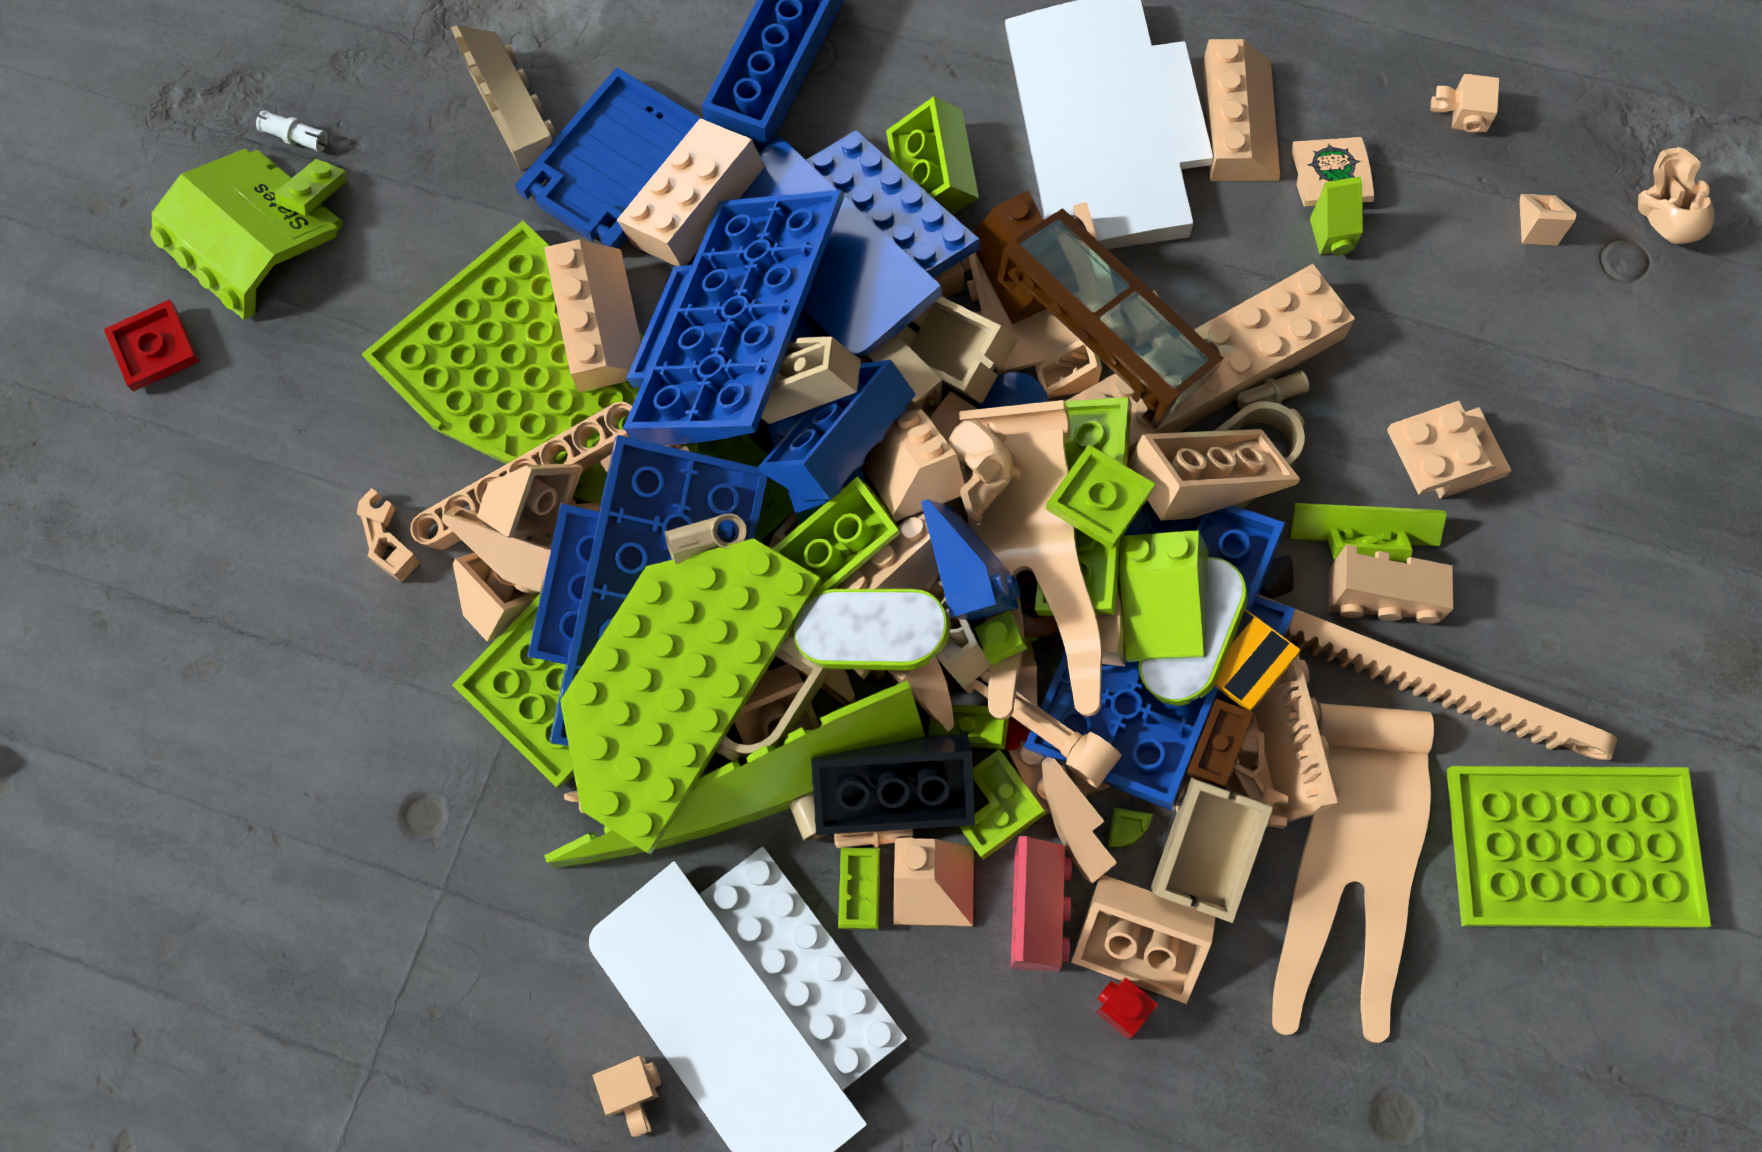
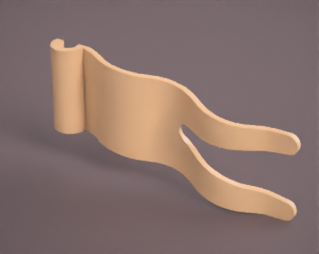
(1038, 541)
(1367, 839)

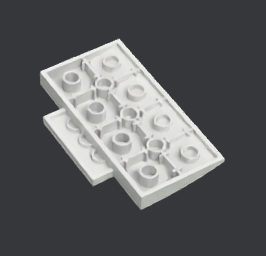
(1109, 118)

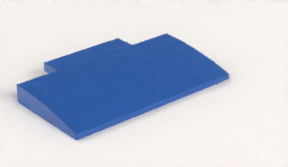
(729, 319)
(604, 552)
(1152, 735)

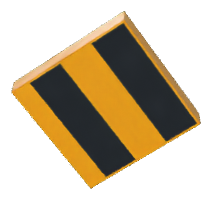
(1254, 662)

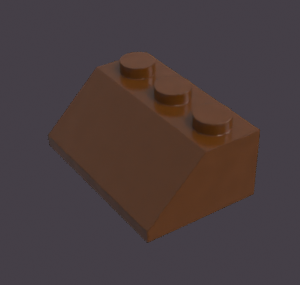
(994, 233)

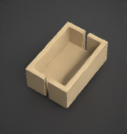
(960, 347)
(1211, 849)

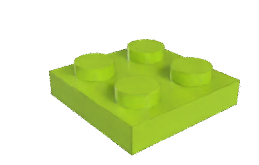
(1100, 496)

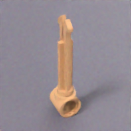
(1086, 755)

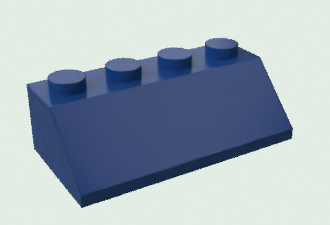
(837, 436)

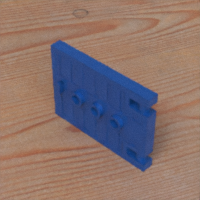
(606, 156)

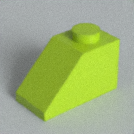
(1338, 216)

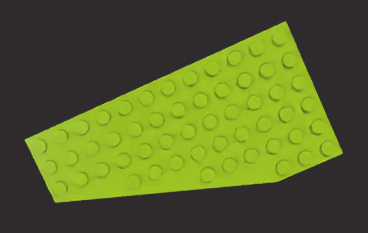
(495, 374)

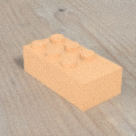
(682, 195)

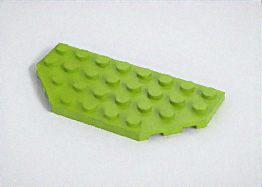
(675, 680)

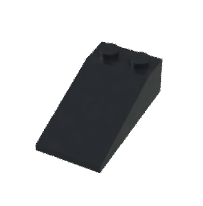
(895, 786)

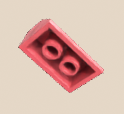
(1040, 905)

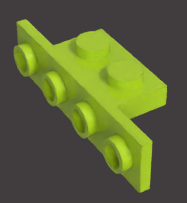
(1368, 528)

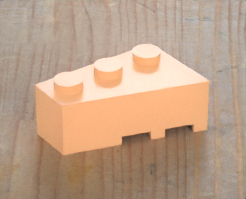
(1389, 587)

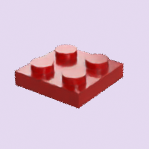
(151, 345)

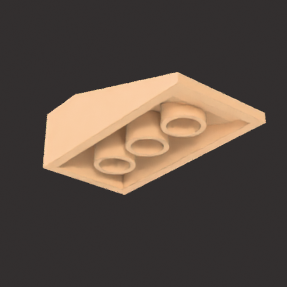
(1209, 470)

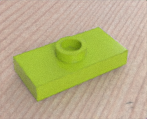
(859, 889)

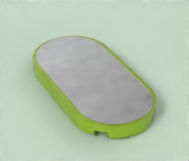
(872, 629)
(1186, 679)

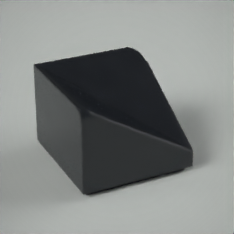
(1279, 578)

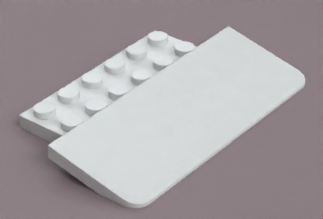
(748, 1004)

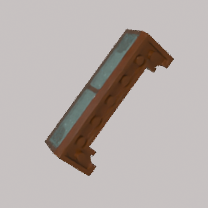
(1110, 312)

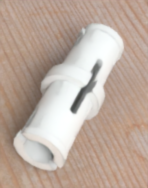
(292, 130)

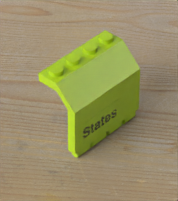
(230, 230)

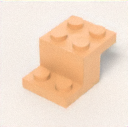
(1448, 450)

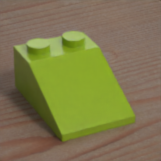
(1164, 595)

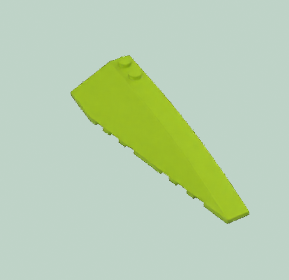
(768, 780)

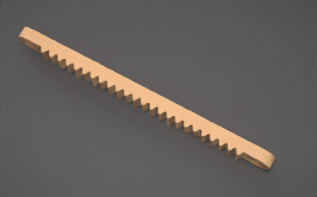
(1450, 687)

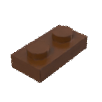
(1220, 744)

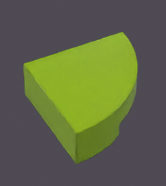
(1127, 827)

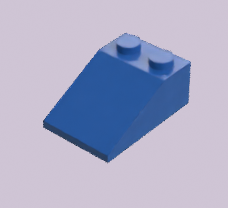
(969, 571)

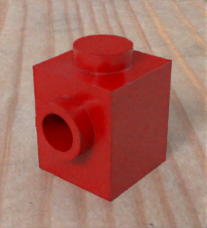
(1125, 1007)

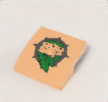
(1330, 161)

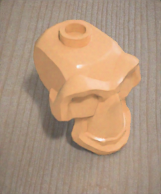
(1676, 202)
(985, 462)

